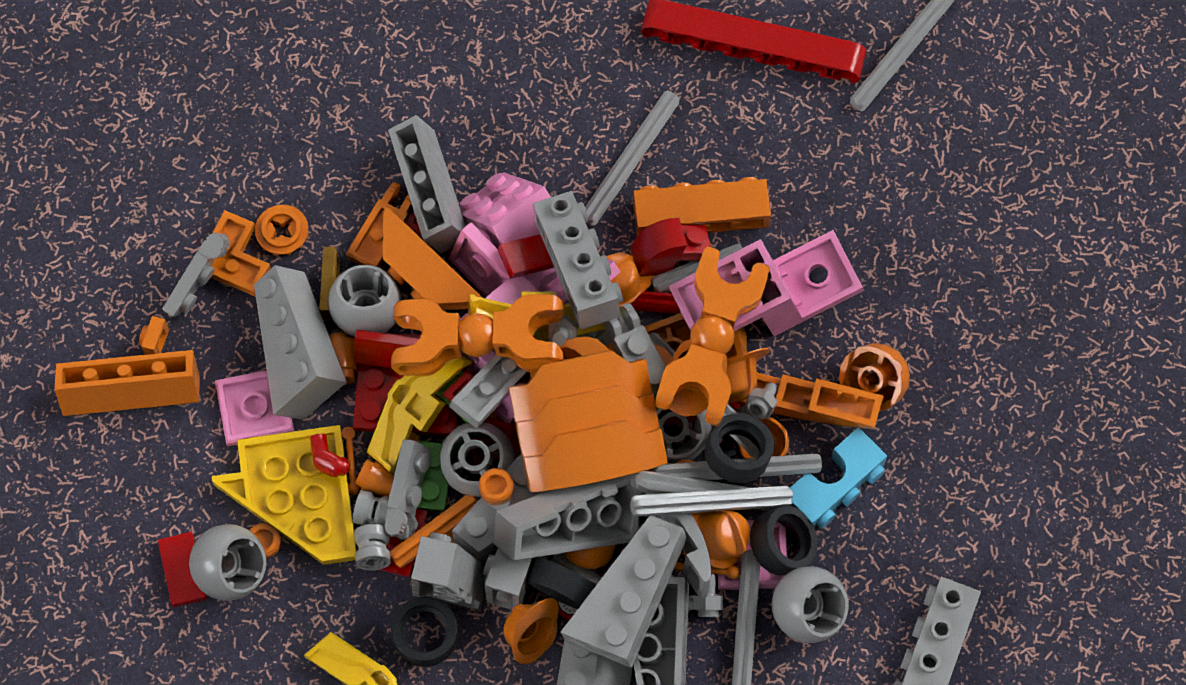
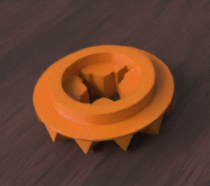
(281, 216)

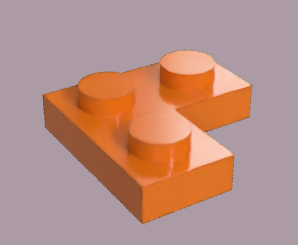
(236, 267)

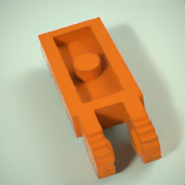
(368, 244)

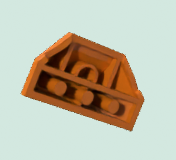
(421, 266)

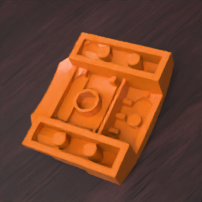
(587, 421)

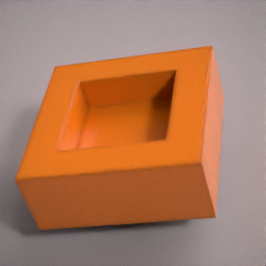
(153, 336)

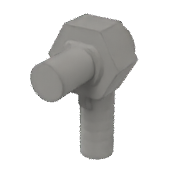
(562, 330)
(760, 402)
(709, 605)

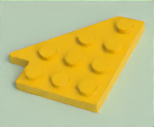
(292, 495)

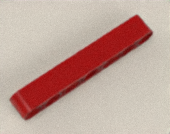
(754, 39)

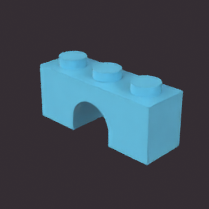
(859, 461)

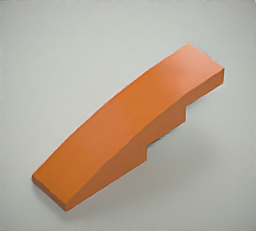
(823, 401)

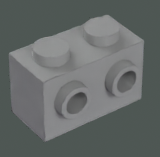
(506, 579)

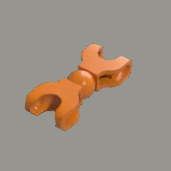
(477, 334)
(712, 336)

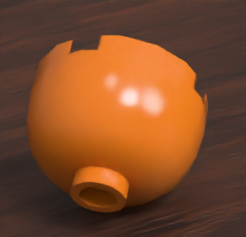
(876, 370)

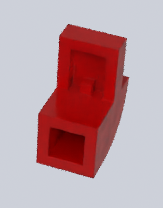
(667, 242)

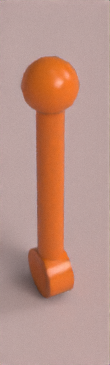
(348, 434)
(732, 572)

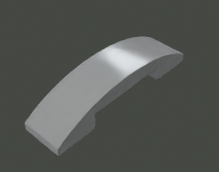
(697, 560)

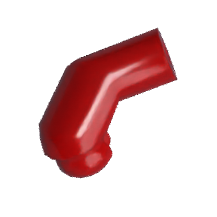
(325, 460)

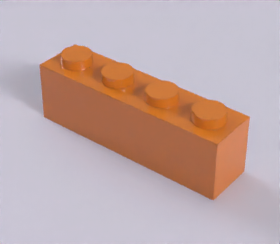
(714, 204)
(127, 383)

